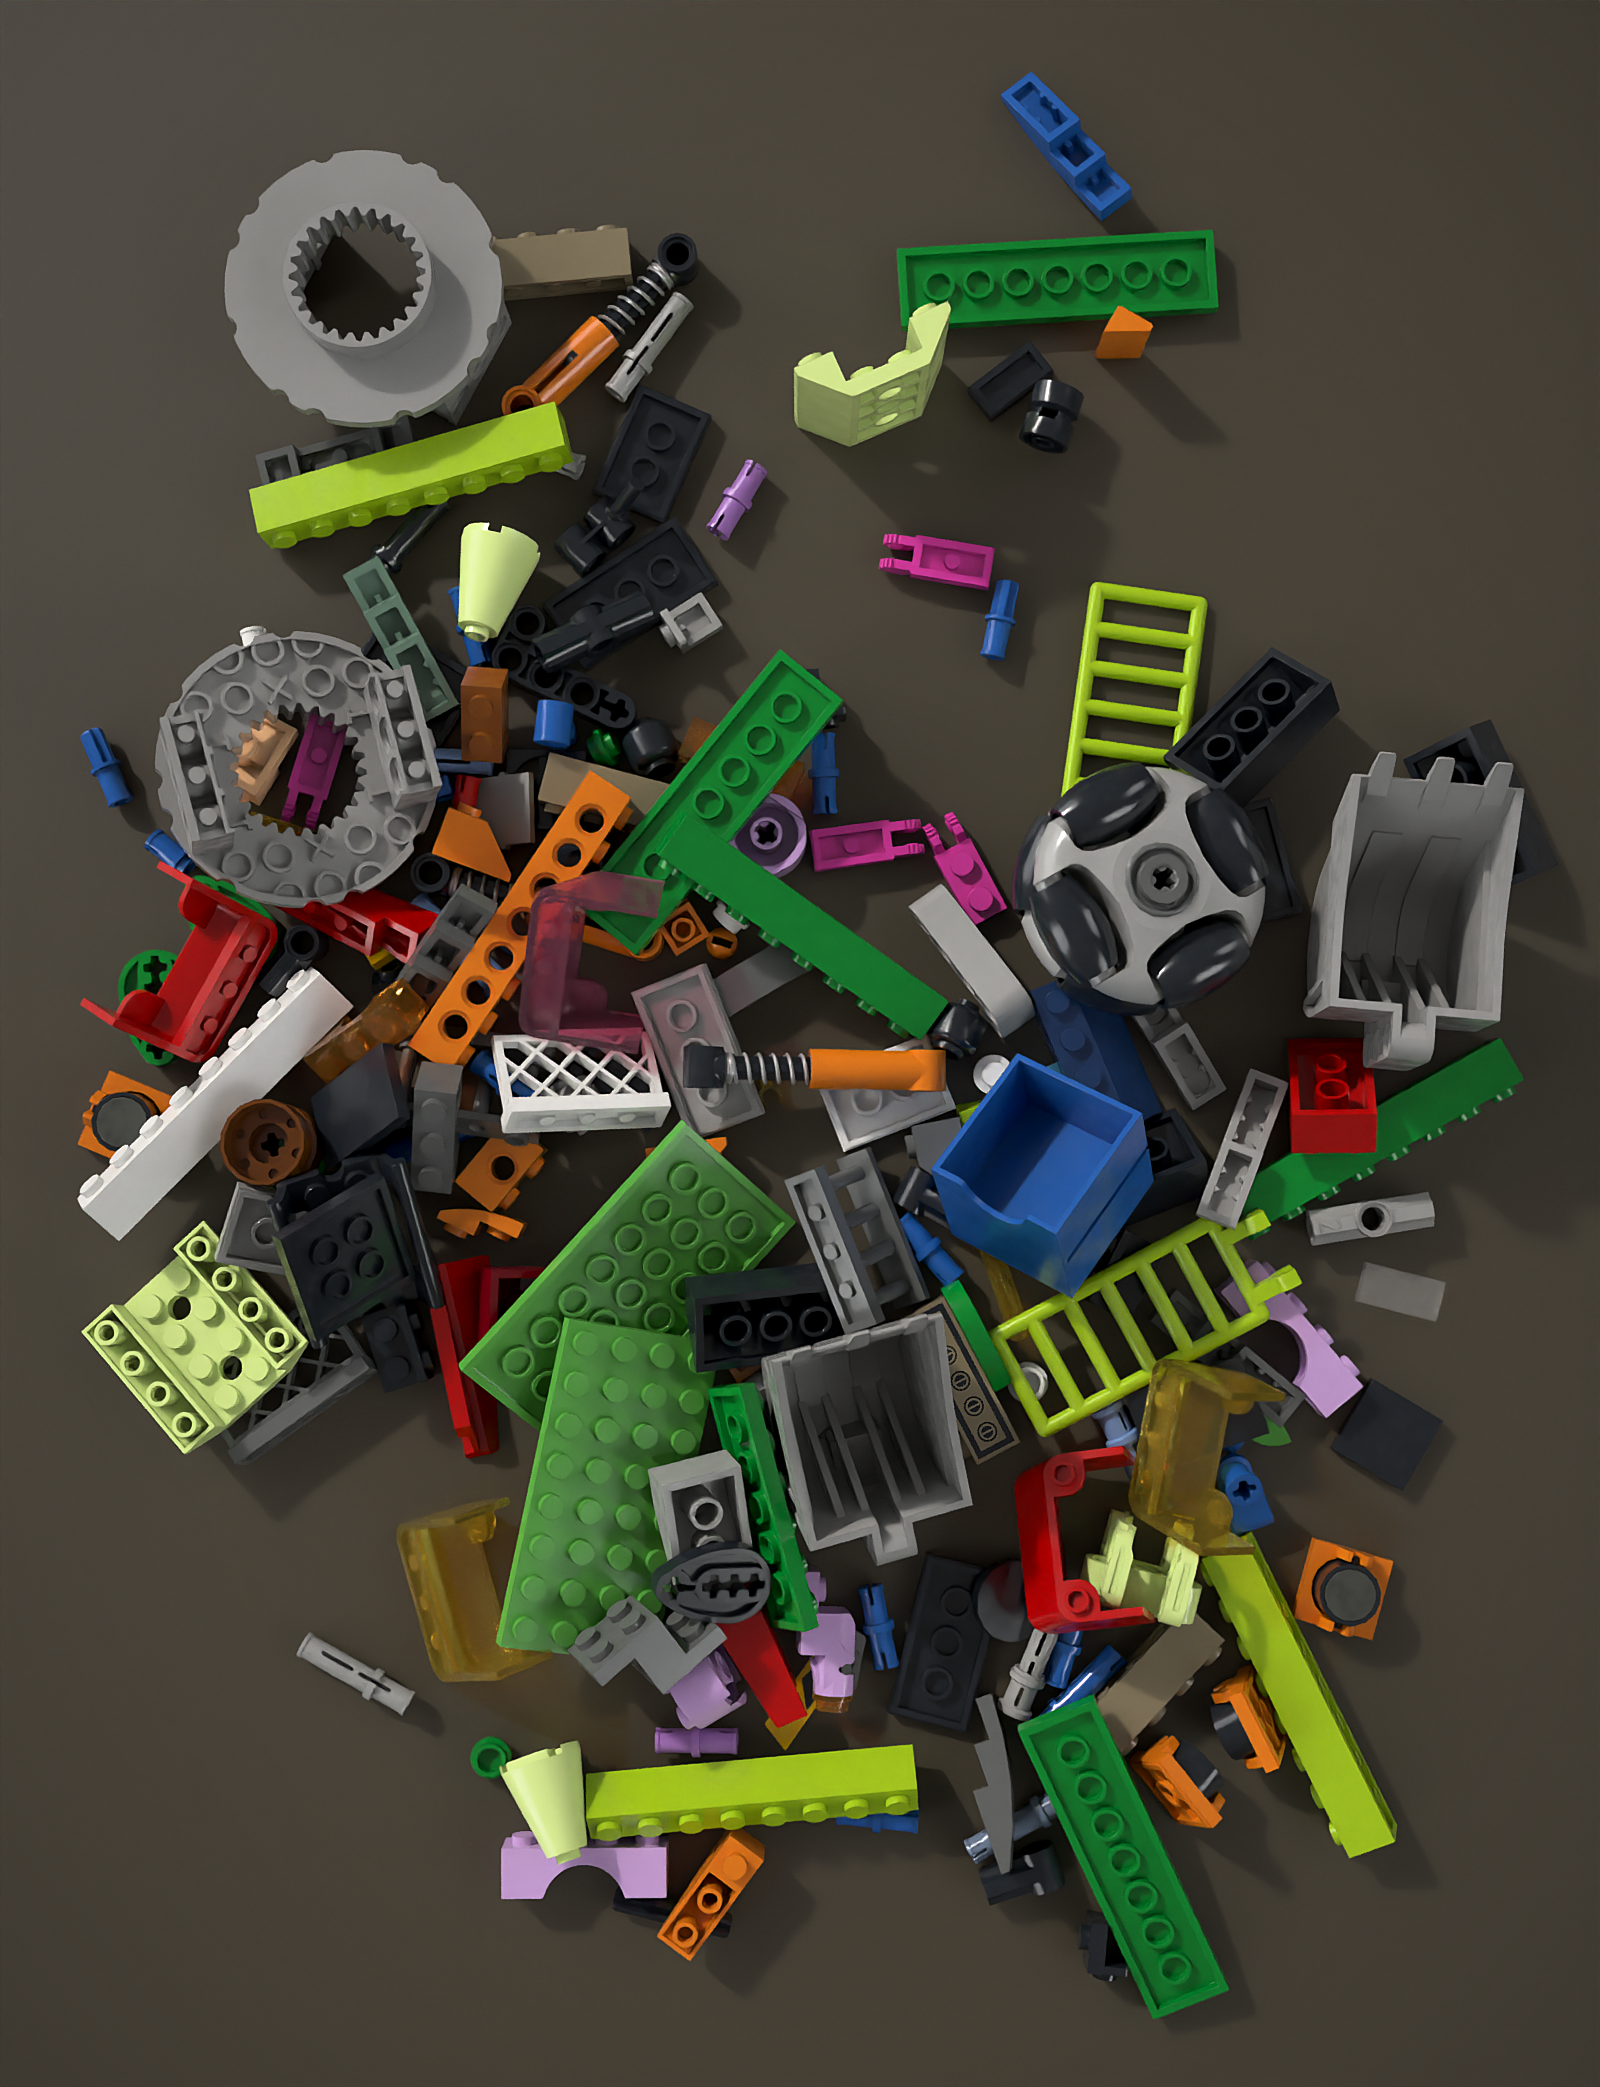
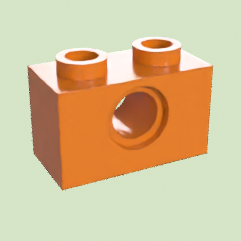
(483, 1183)

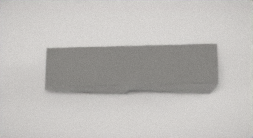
(1181, 1055)
(1242, 1149)

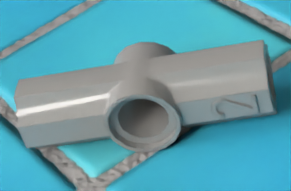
(1393, 1213)

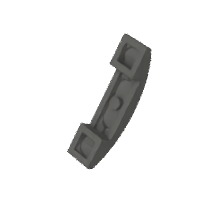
(291, 462)
(757, 978)

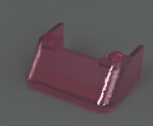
(553, 997)

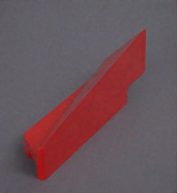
(370, 922)
(456, 1335)
(764, 1666)

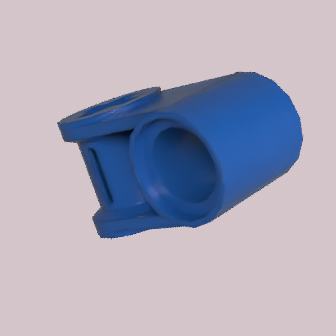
(1244, 1494)

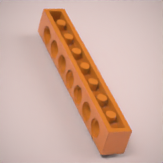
(431, 1038)

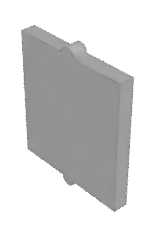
(508, 808)

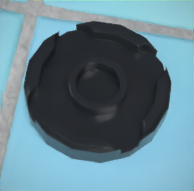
(1002, 1601)

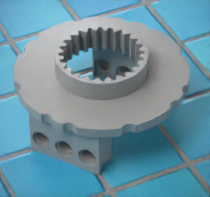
(429, 358)
(307, 676)

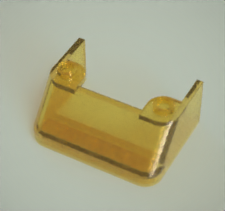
(1183, 1449)
(457, 1593)

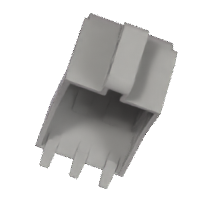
(1414, 908)
(889, 1441)

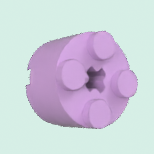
(789, 836)
(708, 1690)

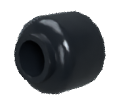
(651, 748)
(958, 1029)

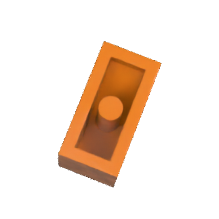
(470, 842)

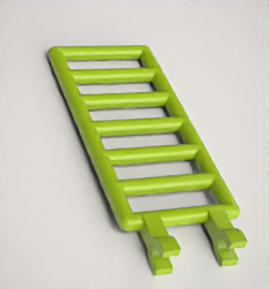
(1091, 667)
(1103, 1281)

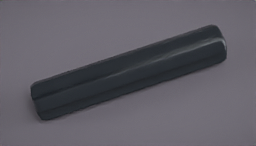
(659, 1910)

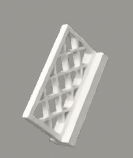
(589, 1111)

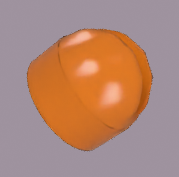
(720, 952)

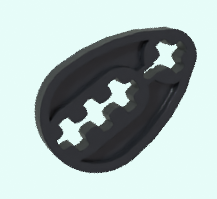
(718, 1604)

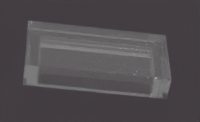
(1400, 1291)

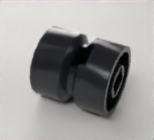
(1049, 422)

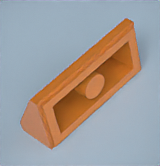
(1124, 336)

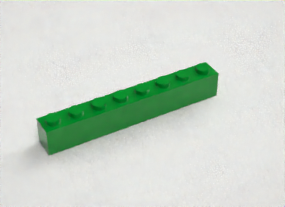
(800, 925)
(1402, 1118)

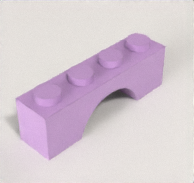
(1321, 1373)
(633, 1861)

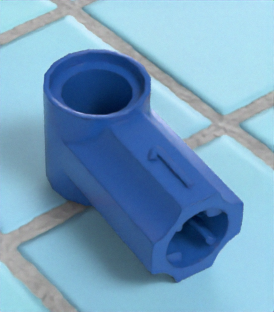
(555, 725)

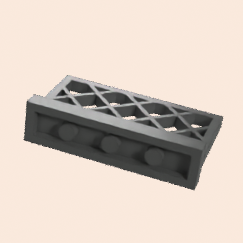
(303, 1407)

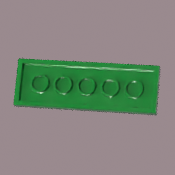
(772, 1526)

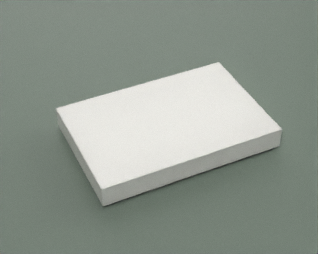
(872, 1114)

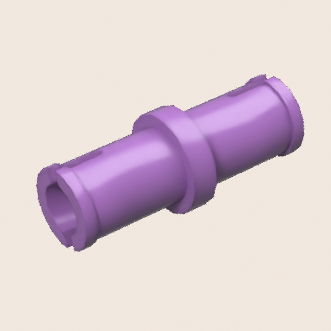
(737, 500)
(697, 1741)

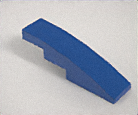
(1066, 146)

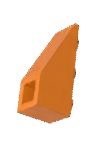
(712, 1891)

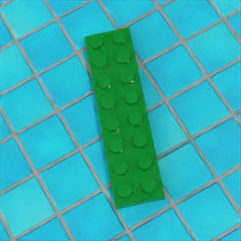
(1061, 278)
(724, 783)
(1123, 1856)

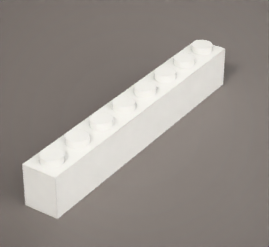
(197, 1113)

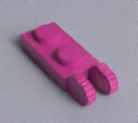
(940, 560)
(314, 769)
(861, 844)
(965, 873)

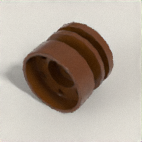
(254, 1131)

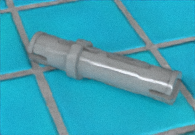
(675, 311)
(356, 1674)

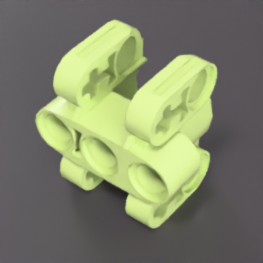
(1130, 1583)

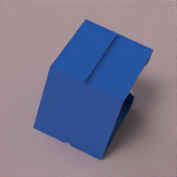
(1044, 1174)

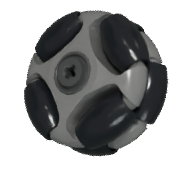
(1141, 889)

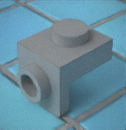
(689, 623)

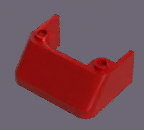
(206, 979)
(1051, 1599)

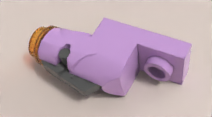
(835, 1649)

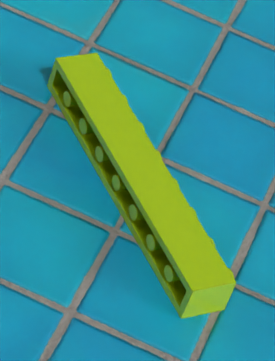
(411, 476)
(1301, 1700)
(751, 1792)

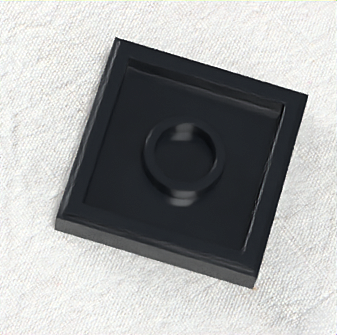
(1386, 1434)

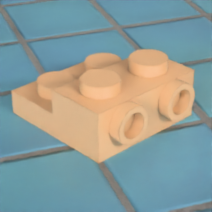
(261, 759)

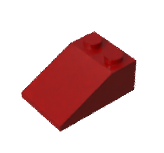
(1331, 1097)

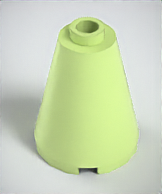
(492, 577)
(551, 1798)

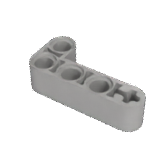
(973, 960)

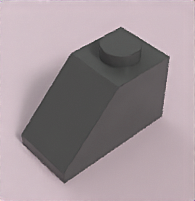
(930, 1141)

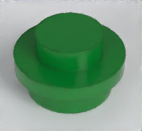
(604, 748)
(489, 1755)

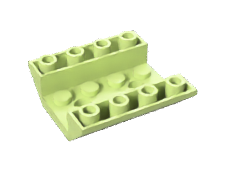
(873, 397)
(180, 1363)

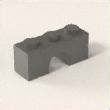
(434, 1127)

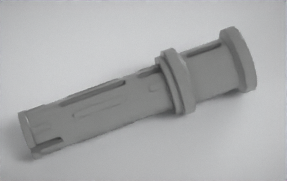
(1027, 1677)

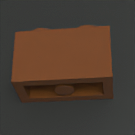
(485, 714)

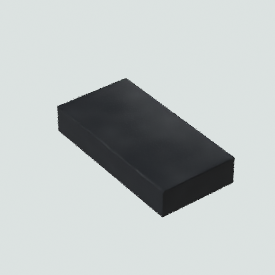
(1010, 381)

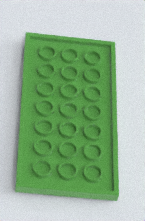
(628, 1265)
(589, 1517)

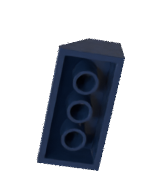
(1093, 1048)

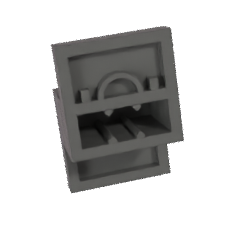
(638, 1636)

